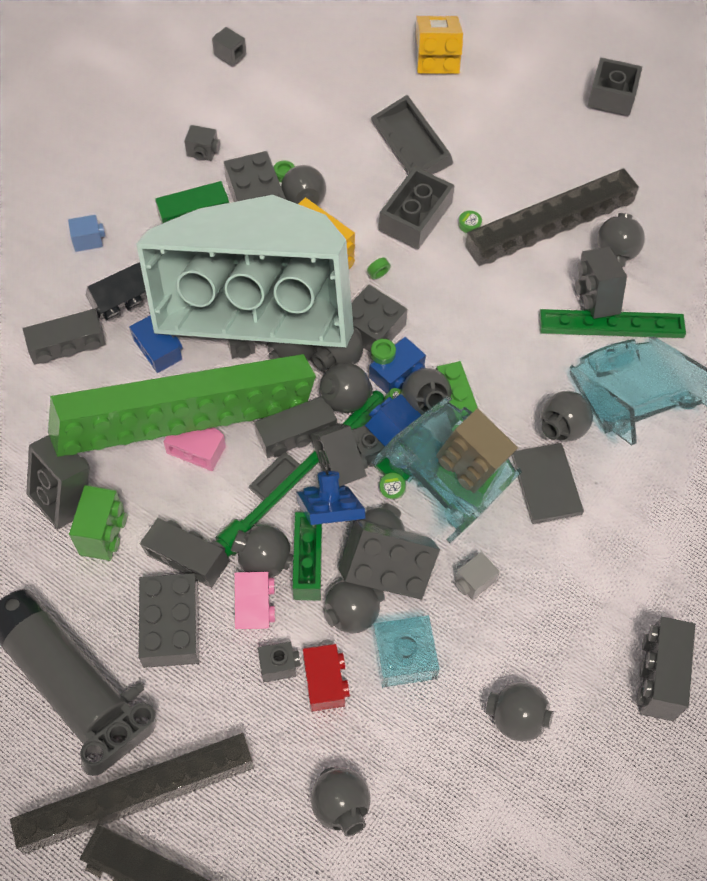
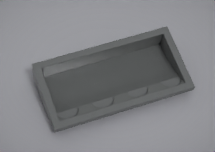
(412, 137)

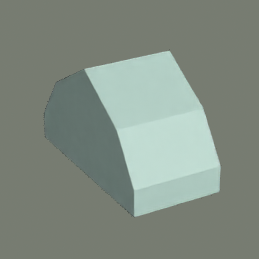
(249, 274)

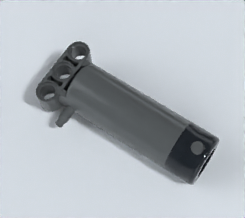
(72, 682)

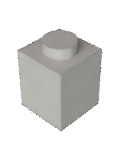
(476, 576)

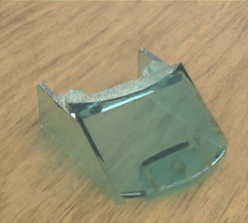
(637, 382)
(417, 451)

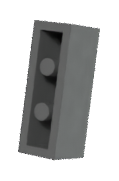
(64, 336)
(292, 426)
(185, 551)

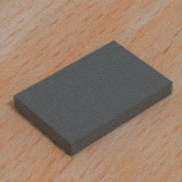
(547, 483)

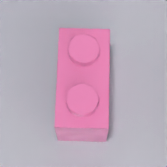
(197, 447)
(253, 600)

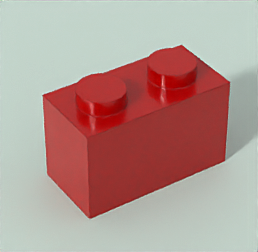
(324, 677)

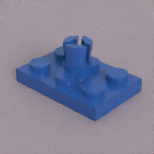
(329, 501)

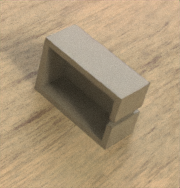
(475, 451)

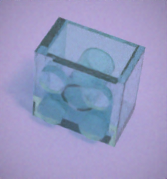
(405, 651)

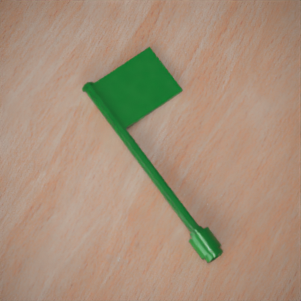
(356, 420)

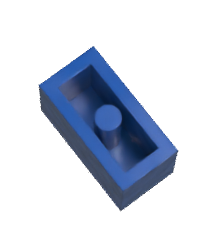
(159, 349)
(406, 361)
(391, 418)

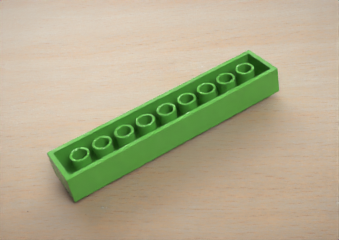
(176, 404)

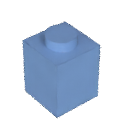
(86, 233)

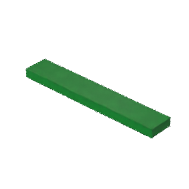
(624, 324)

